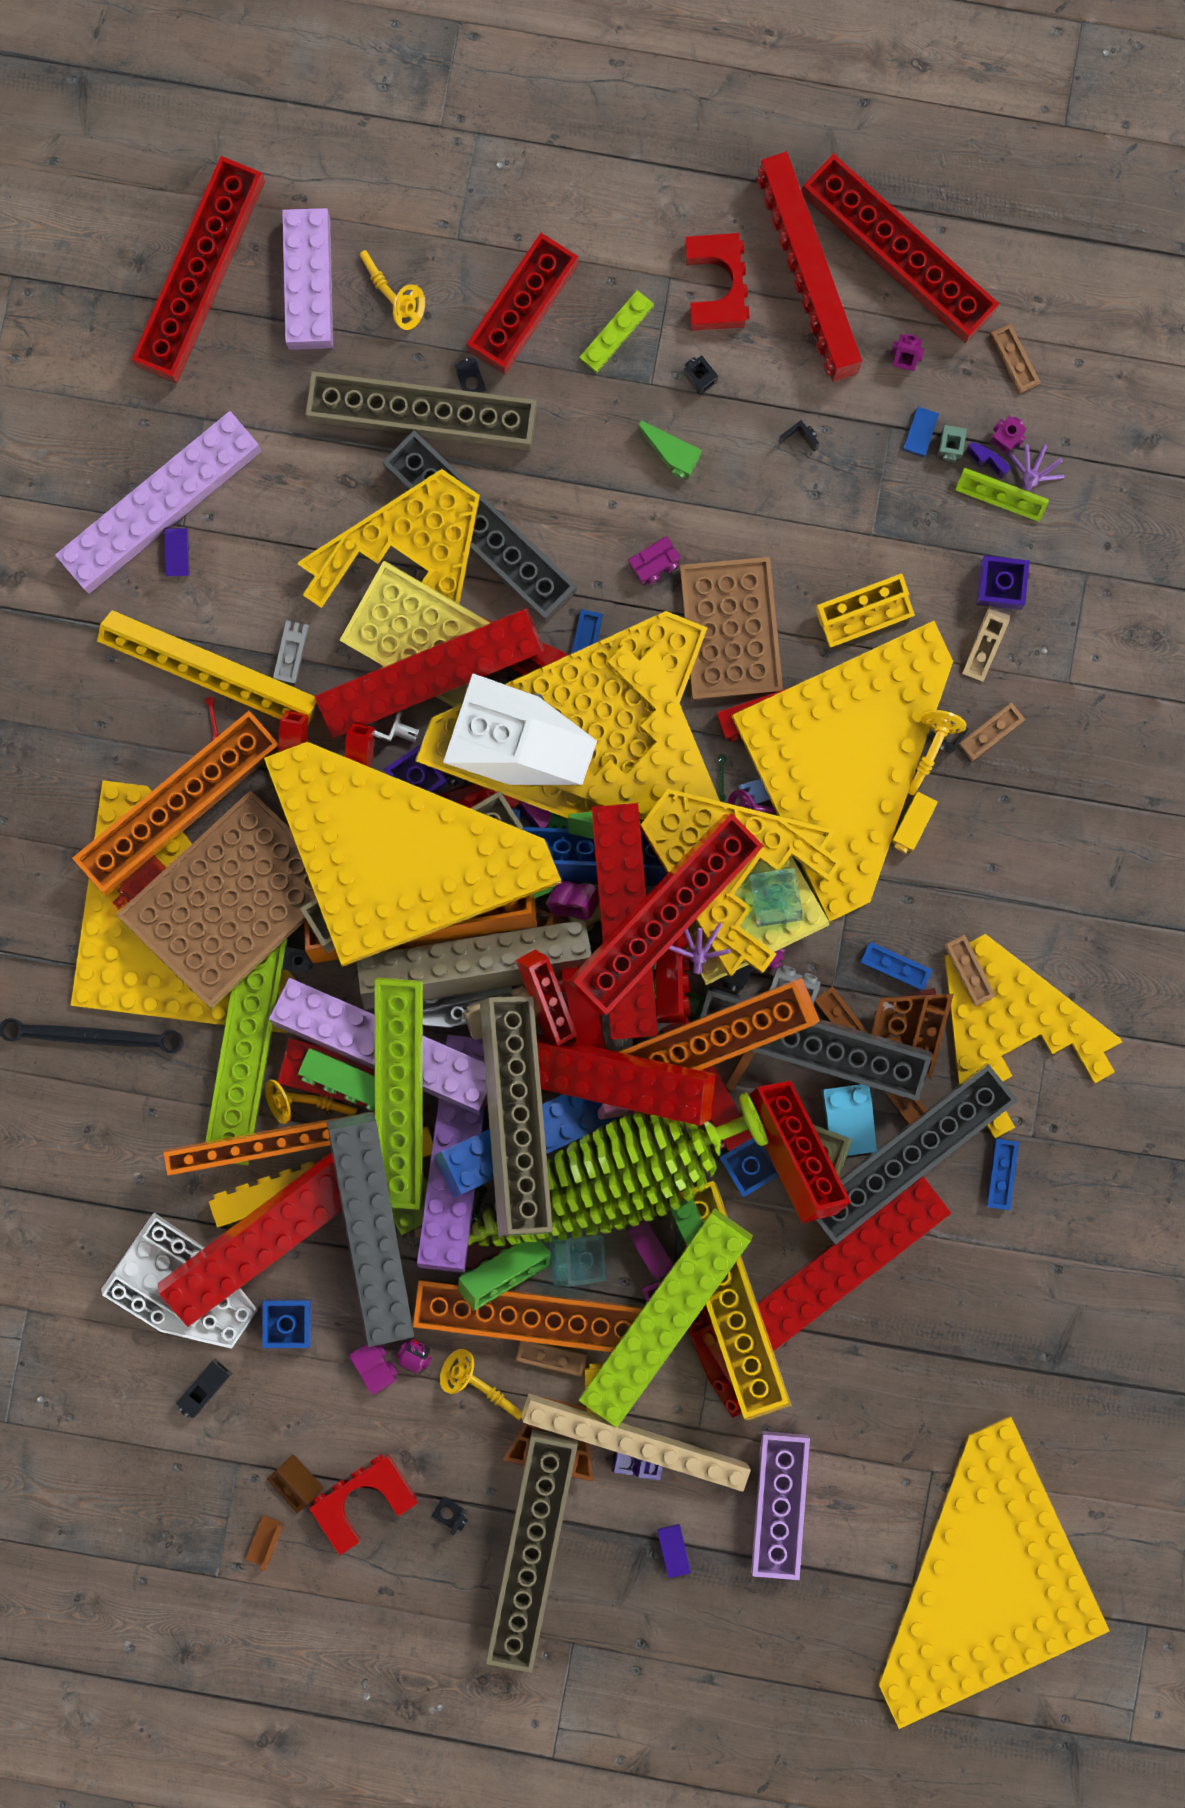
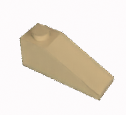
(986, 643)

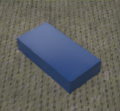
(921, 432)
(587, 629)

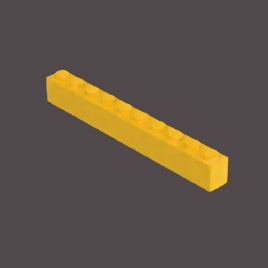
(203, 667)
(237, 1205)

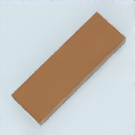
(1015, 358)
(991, 732)
(969, 970)
(552, 1358)

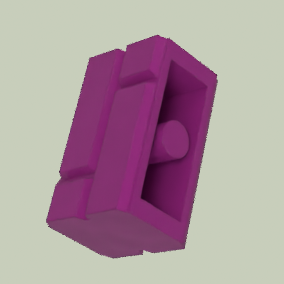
(654, 561)

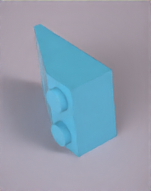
(850, 1114)

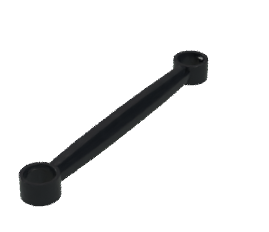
(91, 1035)

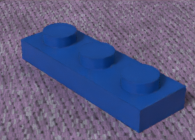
(896, 966)
(1002, 1174)

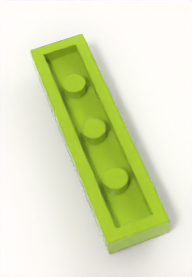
(616, 331)
(1002, 494)

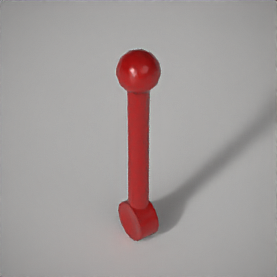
(210, 702)

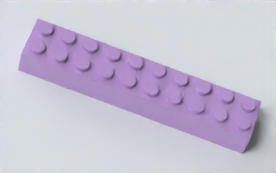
(159, 502)
(352, 1034)

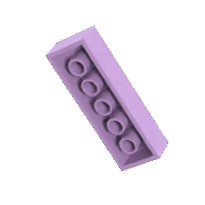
(307, 279)
(780, 1505)

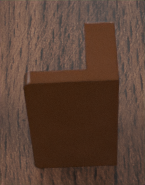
(295, 1483)

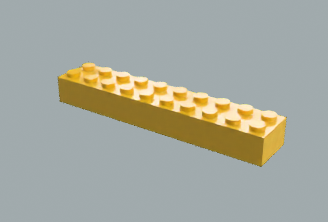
(742, 1331)

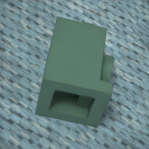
(955, 436)

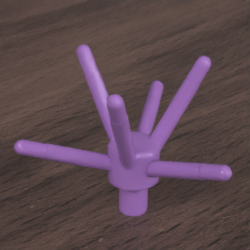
(1031, 476)
(698, 954)

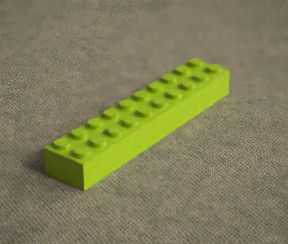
(666, 1317)

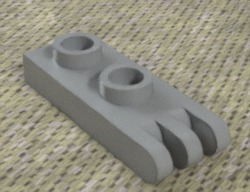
(290, 653)

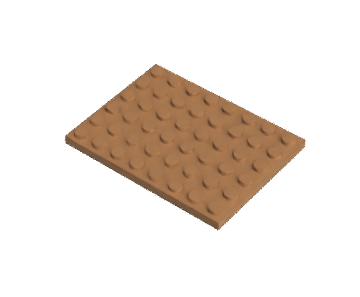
(224, 900)

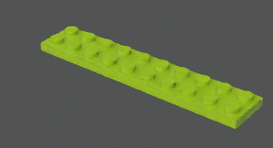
(245, 1050)
(400, 1087)

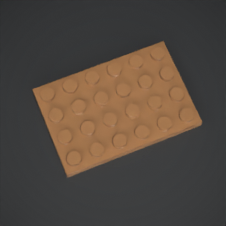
(741, 635)

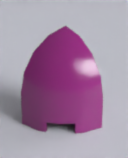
(535, 816)

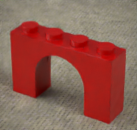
(726, 252)
(359, 738)
(330, 1508)

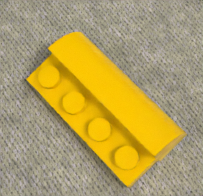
(865, 610)

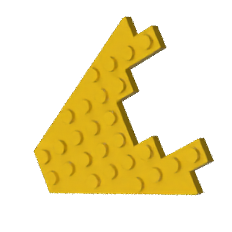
(684, 819)
(1018, 1013)

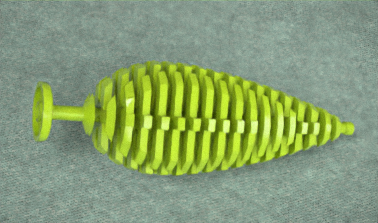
(627, 1174)

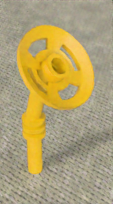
(403, 305)
(942, 728)
(281, 1102)
(466, 1376)

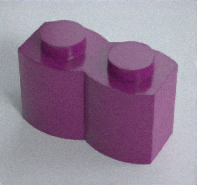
(573, 900)
(374, 1367)

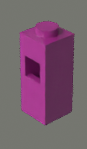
(650, 1249)

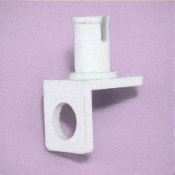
(400, 730)

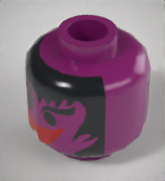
(414, 1356)

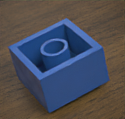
(749, 1166)
(287, 1323)

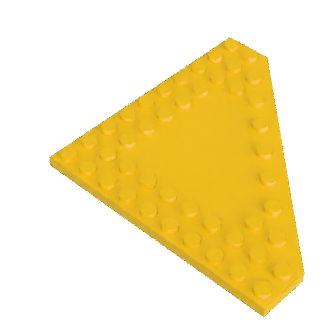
(593, 699)
(846, 754)
(395, 856)
(113, 964)
(992, 1586)

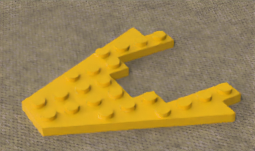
(426, 523)
(669, 763)

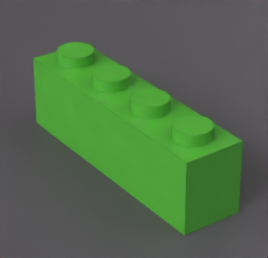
(339, 1077)
(503, 1272)

